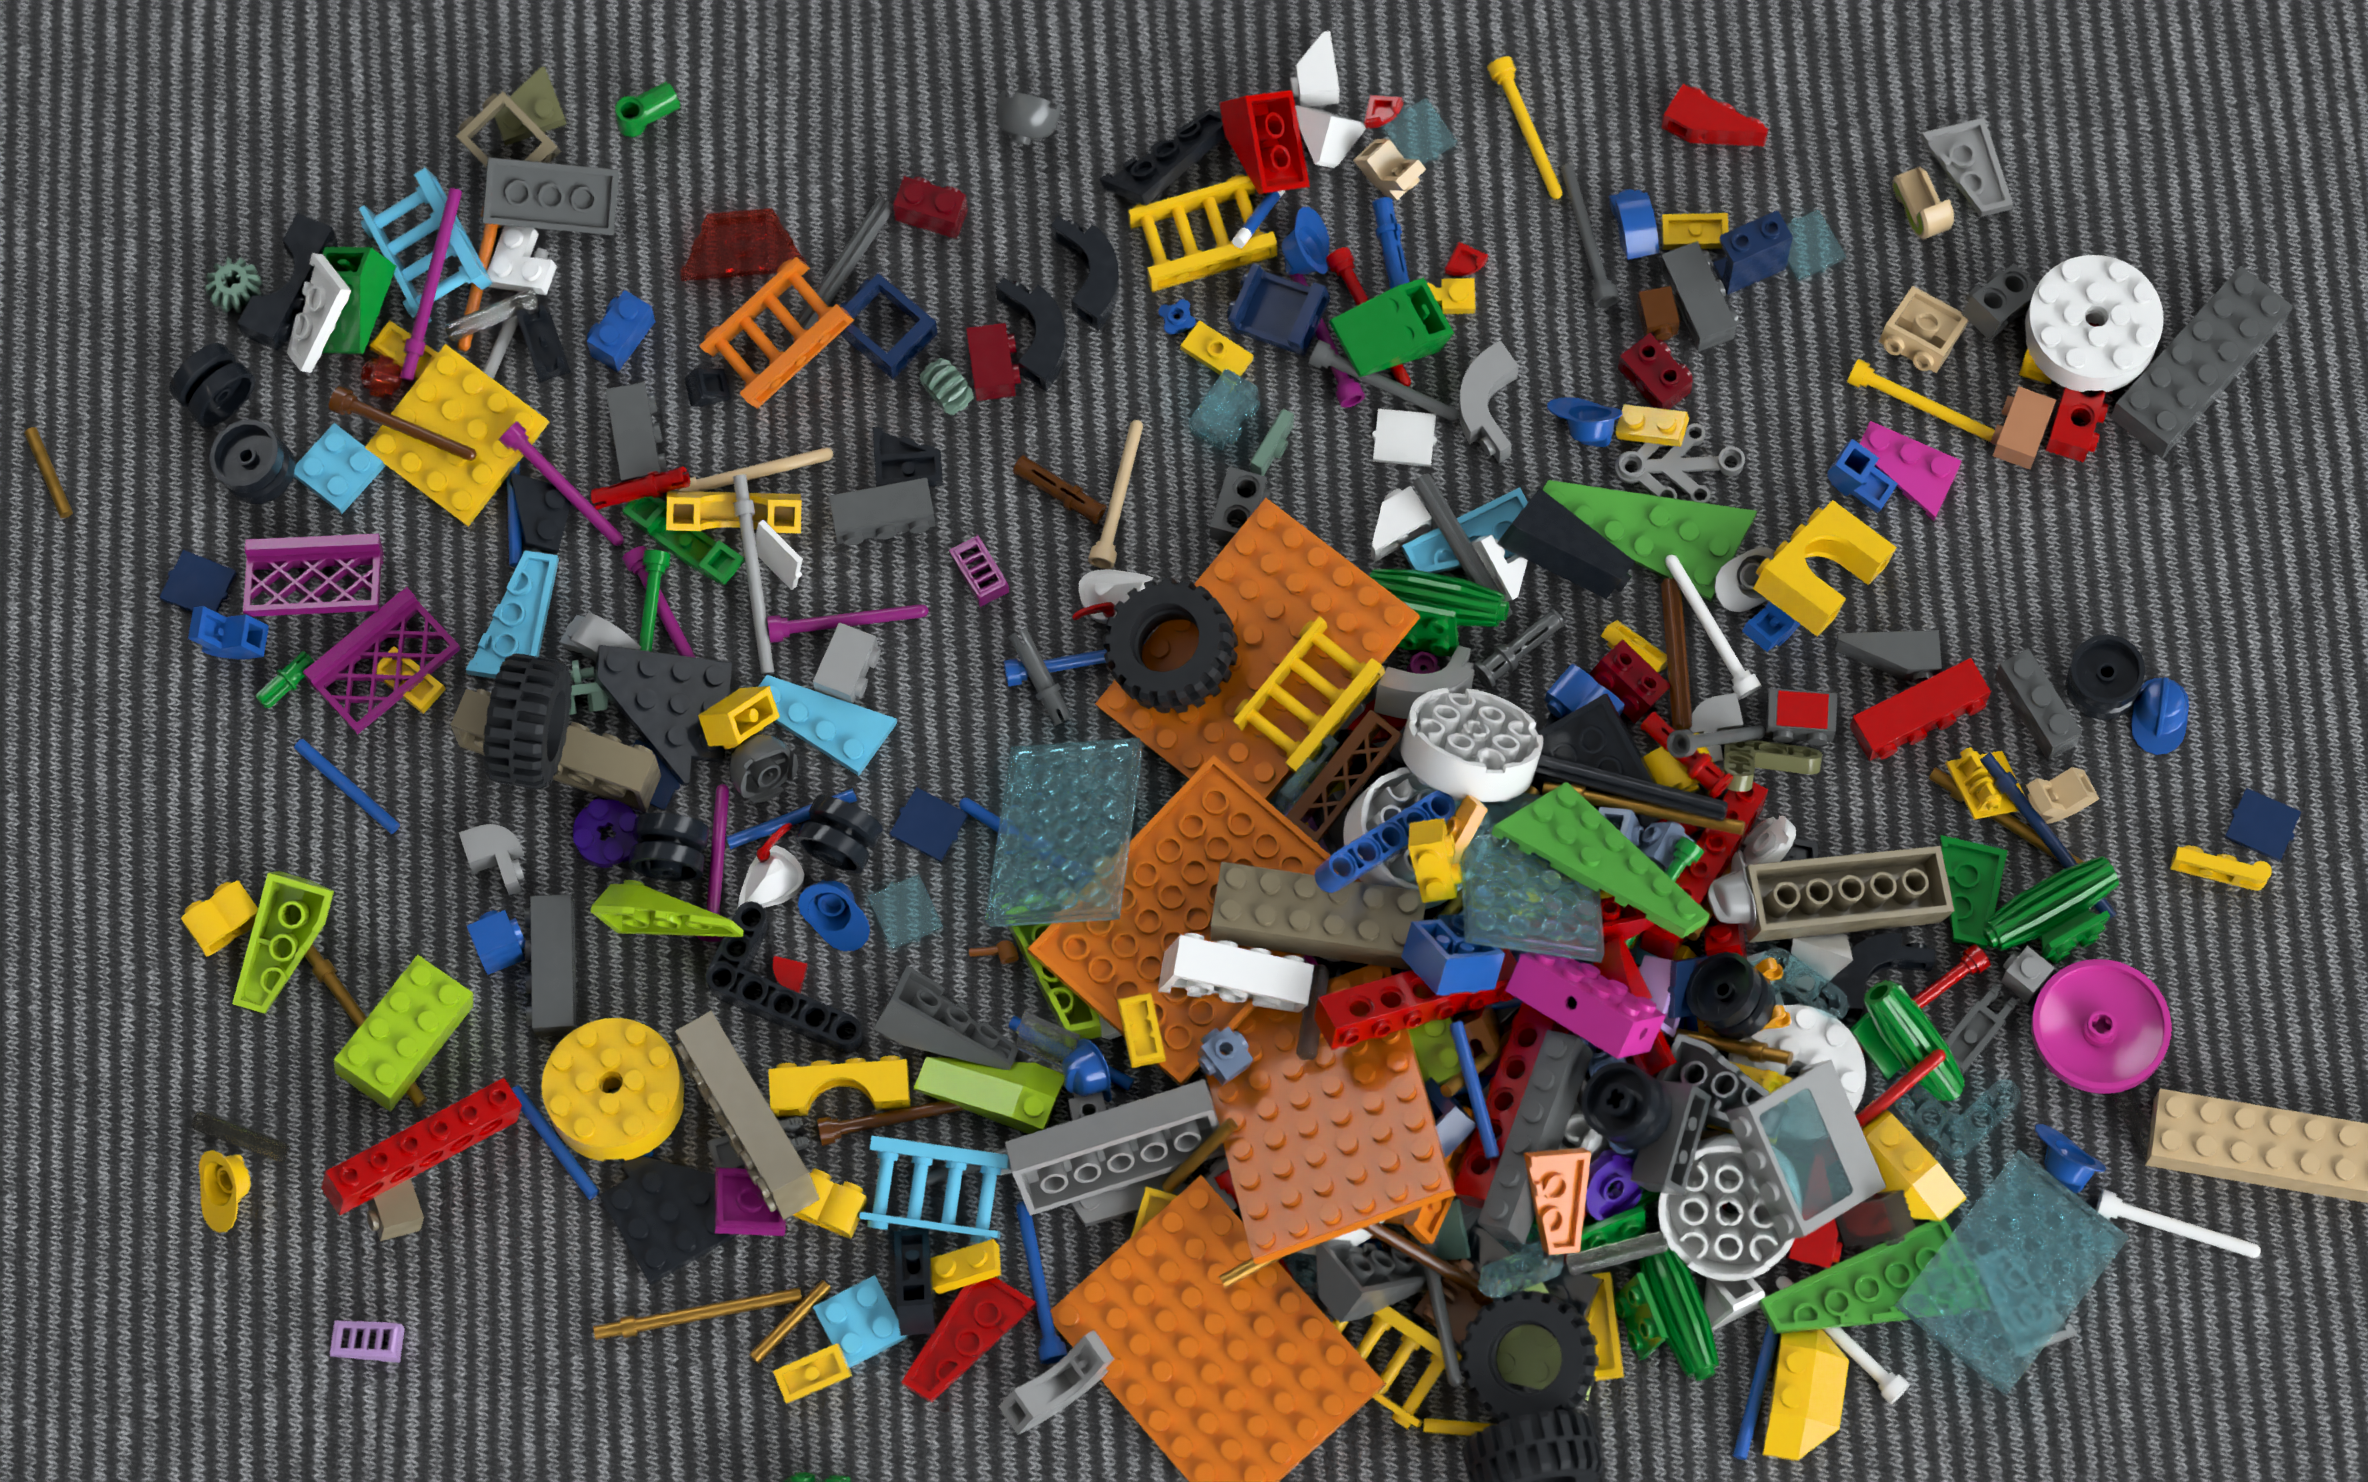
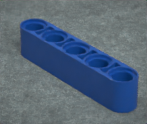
(1374, 848)

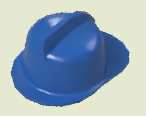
(1307, 244)
(1586, 420)
(2160, 716)
(834, 915)
(1087, 1071)
(2066, 1160)

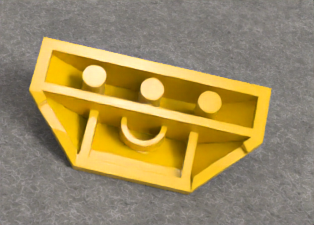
(1911, 1168)
(1805, 1394)

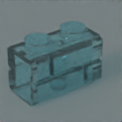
(1224, 410)

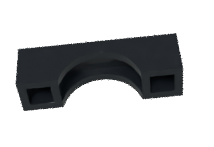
(271, 316)

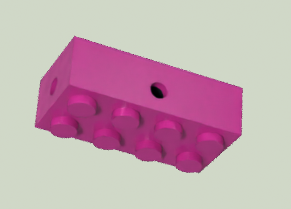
(1587, 1003)

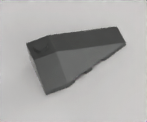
(928, 1021)
(1711, 1072)
(1364, 1279)

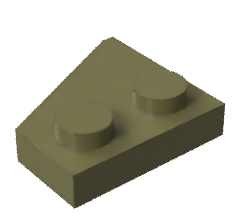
(538, 102)

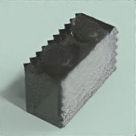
(1875, 1220)

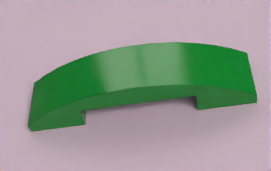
(692, 547)

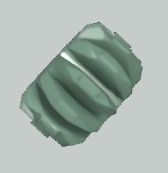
(228, 276)
(946, 386)

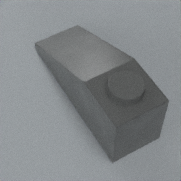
(1898, 653)

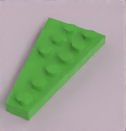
(1658, 526)
(1596, 854)
(1857, 1289)

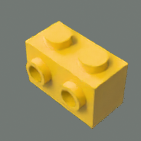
(738, 716)
(1433, 860)

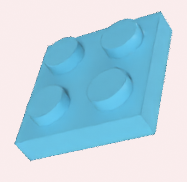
(338, 468)
(860, 1321)

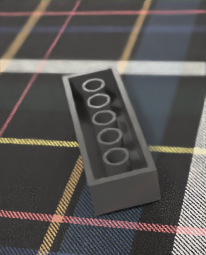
(2201, 362)

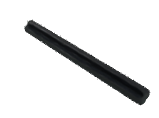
(1632, 788)

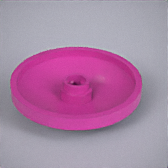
(2101, 1026)

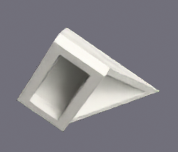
(1328, 135)
(1823, 954)
(1730, 1300)

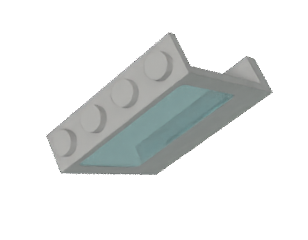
(1806, 1151)

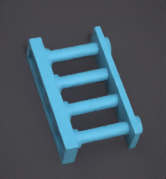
(459, 245)
(922, 1156)

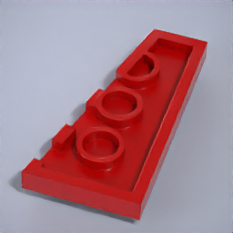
(967, 1331)

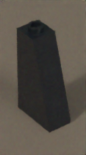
(1566, 546)

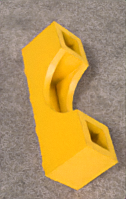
(716, 510)
(796, 1088)

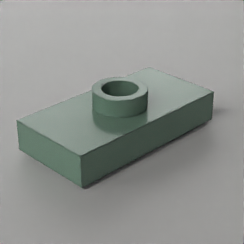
(1273, 443)

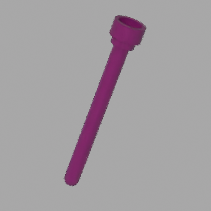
(1348, 391)
(517, 440)
(634, 562)
(782, 628)
(717, 855)

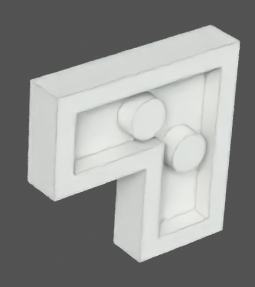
(514, 268)

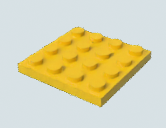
(465, 407)

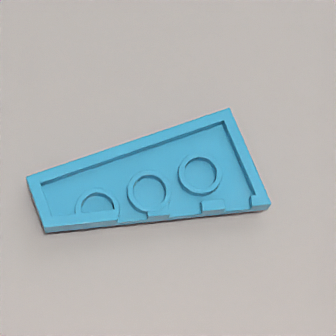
(1434, 555)
(520, 616)
(830, 724)

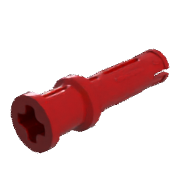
(1698, 765)

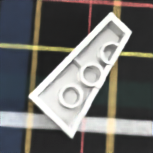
(1236, 973)

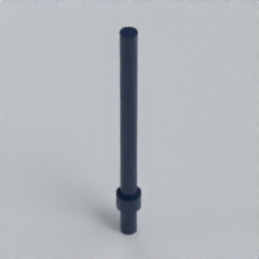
(2006, 784)

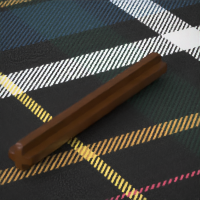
(1676, 655)

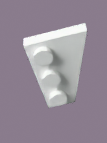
(322, 307)

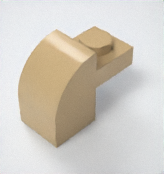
(1388, 168)
(2061, 795)

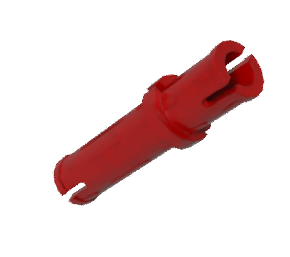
(652, 485)

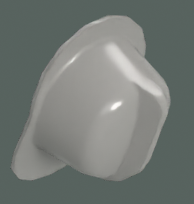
(1737, 578)
(1732, 896)

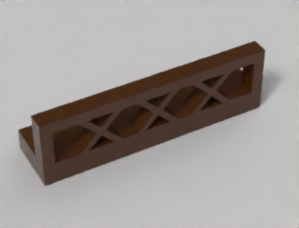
(1338, 770)

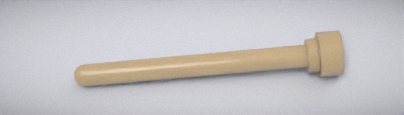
(760, 470)
(1103, 552)

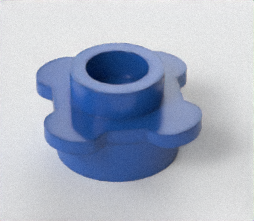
(1179, 325)

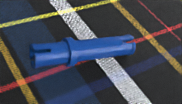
(1389, 234)

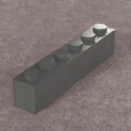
(1536, 1128)

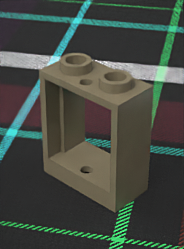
(471, 126)

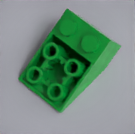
(368, 277)
(1392, 328)

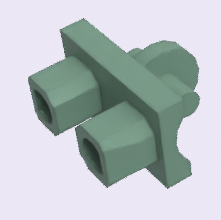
(596, 697)

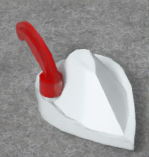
(1103, 589)
(773, 874)

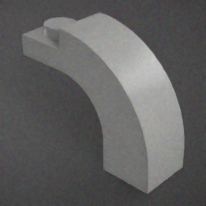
(1483, 378)
(1400, 688)
(1059, 1385)

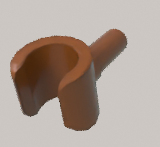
(1005, 949)

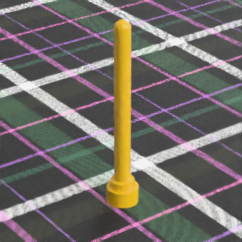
(1502, 72)
(1864, 375)

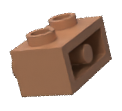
(2023, 428)

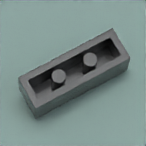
(1699, 296)
(634, 431)
(882, 511)
(2038, 704)
(1669, 1160)

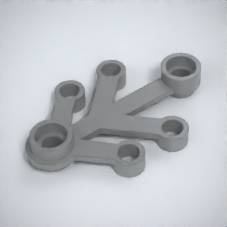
(1674, 466)

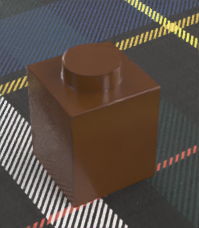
(1658, 313)

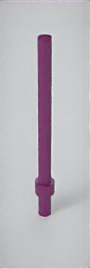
(414, 345)

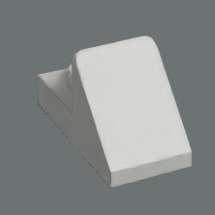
(1505, 573)

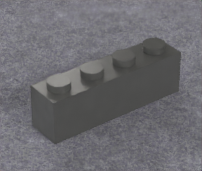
(552, 965)

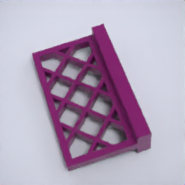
(313, 555)
(363, 640)

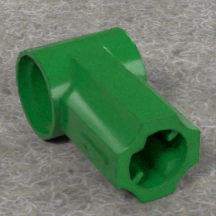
(648, 108)

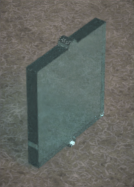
(1420, 133)
(1812, 246)
(905, 912)

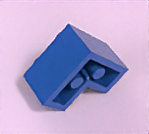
(1449, 962)

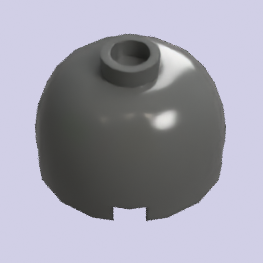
(1026, 117)
(761, 767)

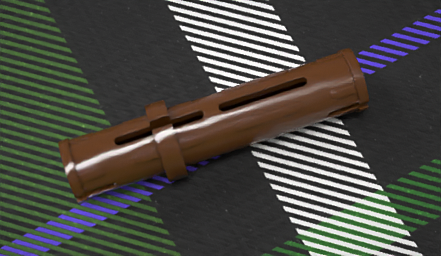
(1069, 495)

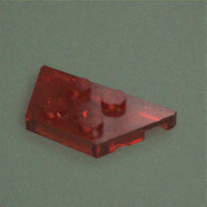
(739, 246)

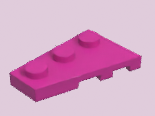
(1917, 468)

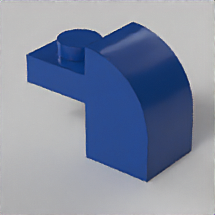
(1635, 223)
(1855, 475)
(1770, 627)
(228, 637)

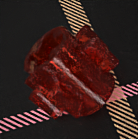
(381, 376)

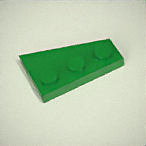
(1974, 884)

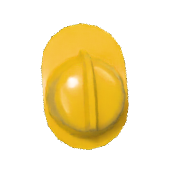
(222, 1186)

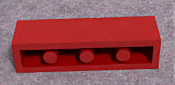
(1920, 710)

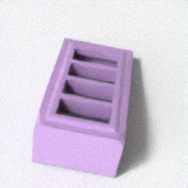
(392, 1354)

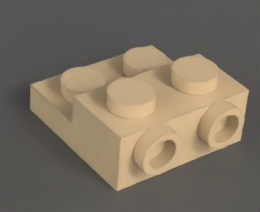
(1923, 330)

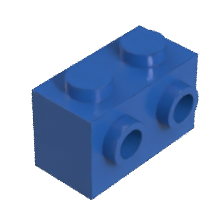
(620, 330)
(497, 940)

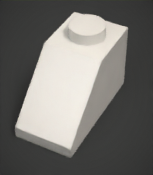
(1316, 75)
(1399, 522)

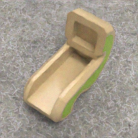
(1921, 203)

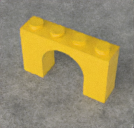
(1830, 535)

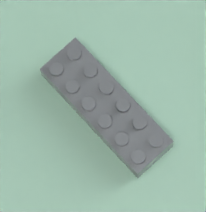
(1112, 1147)

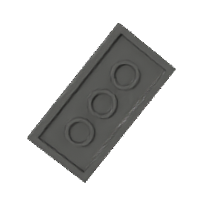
(550, 196)

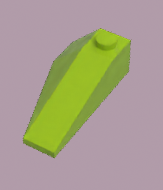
(642, 910)
(284, 929)
(1012, 1097)

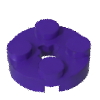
(587, 838)
(1602, 1172)

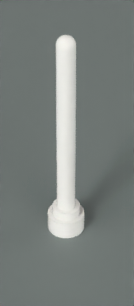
(1743, 681)
(2111, 1206)
(1890, 1384)

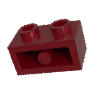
(930, 206)
(991, 361)
(1655, 372)
(1630, 679)

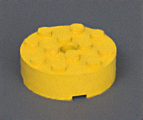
(613, 1056)

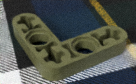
(1743, 757)

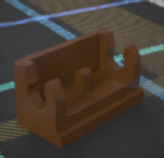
(1482, 1025)

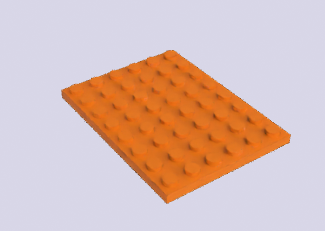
(1270, 586)
(1173, 893)
(1329, 1136)
(1216, 1374)

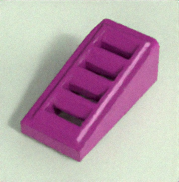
(989, 592)

